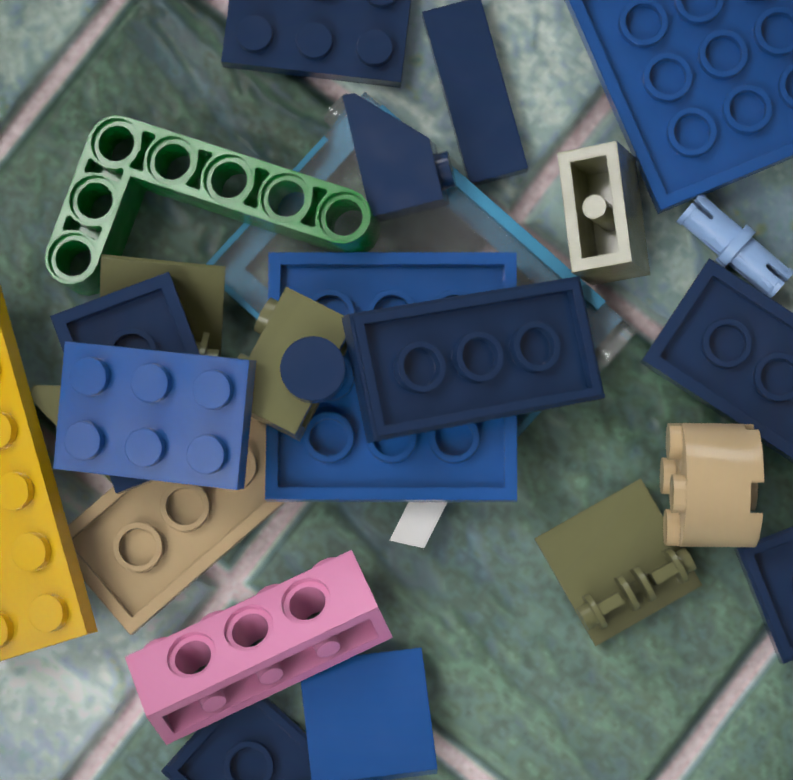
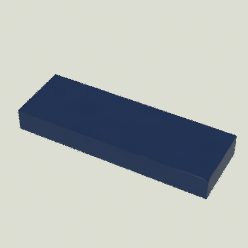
(474, 92)

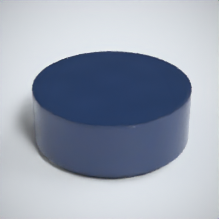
(313, 369)

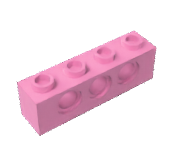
(241, 675)

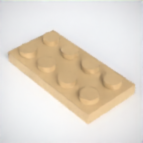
(162, 536)

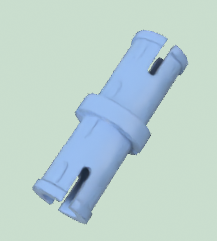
(735, 246)

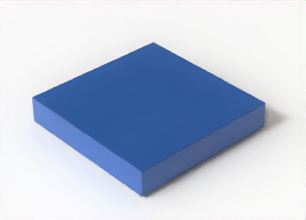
(370, 718)

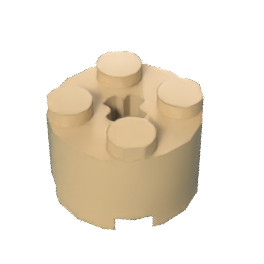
(712, 485)

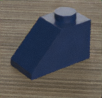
(396, 162)

